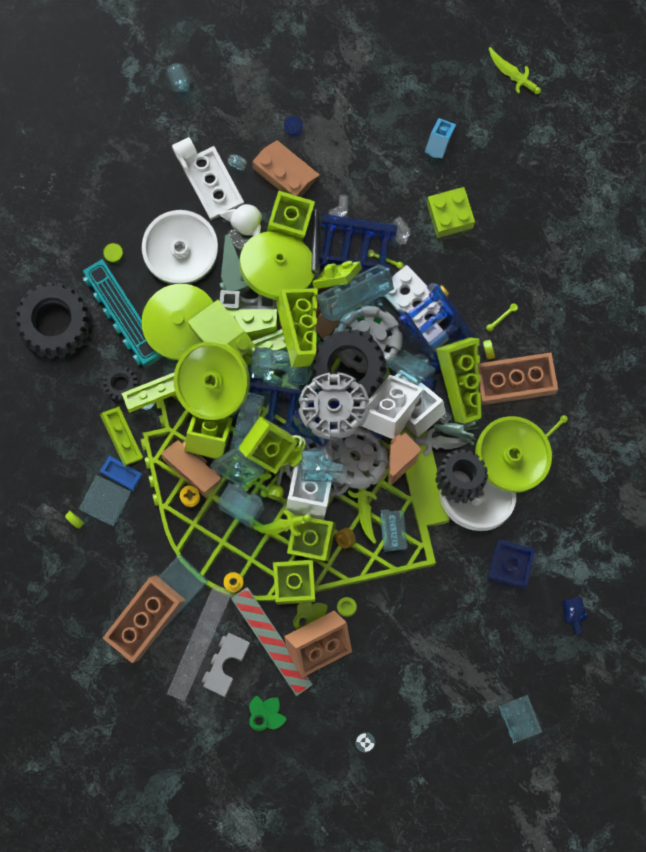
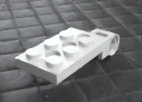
(188, 158)
(418, 291)

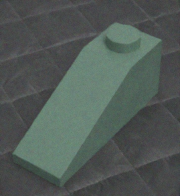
(230, 269)

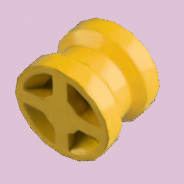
(191, 499)

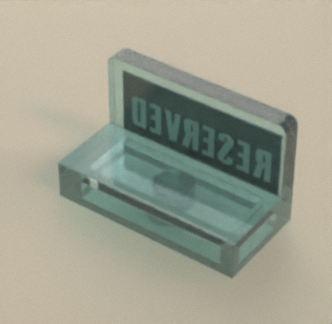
(393, 530)

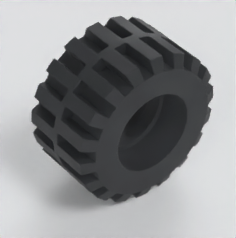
(455, 488)

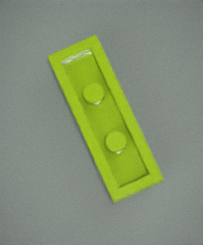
(121, 436)

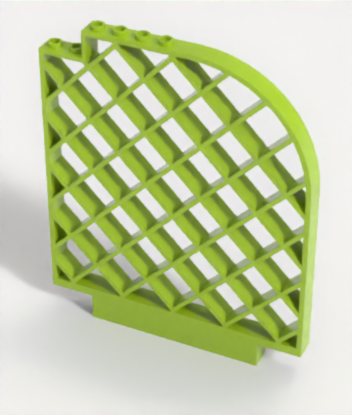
(419, 479)

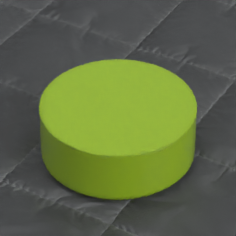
(113, 253)
(488, 349)
(74, 520)
(346, 607)

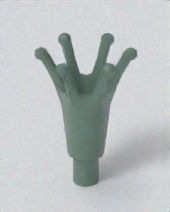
(458, 430)

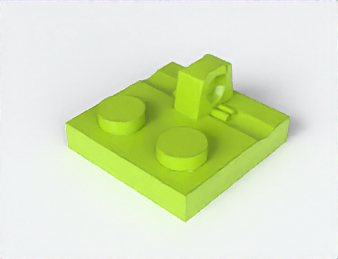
(337, 274)

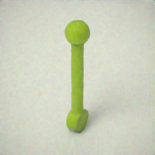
(400, 265)
(513, 308)
(563, 419)
(263, 493)

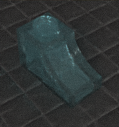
(317, 468)

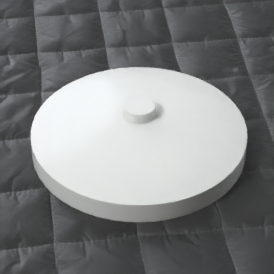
(180, 247)
(485, 511)

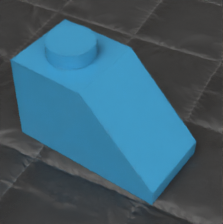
(440, 138)

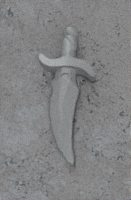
(438, 442)

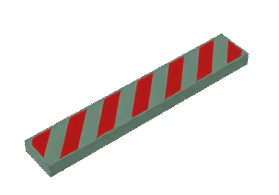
(270, 639)

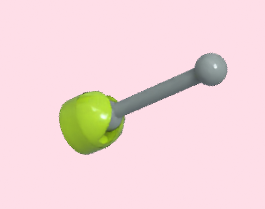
(276, 491)

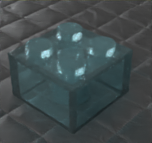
(241, 505)

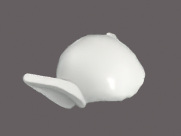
(244, 219)

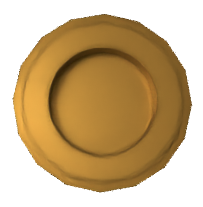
(345, 538)

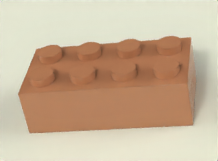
(517, 379)
(144, 619)

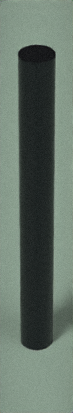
(315, 242)

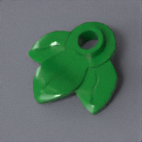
(268, 712)

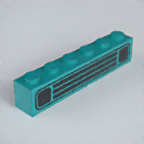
(122, 312)

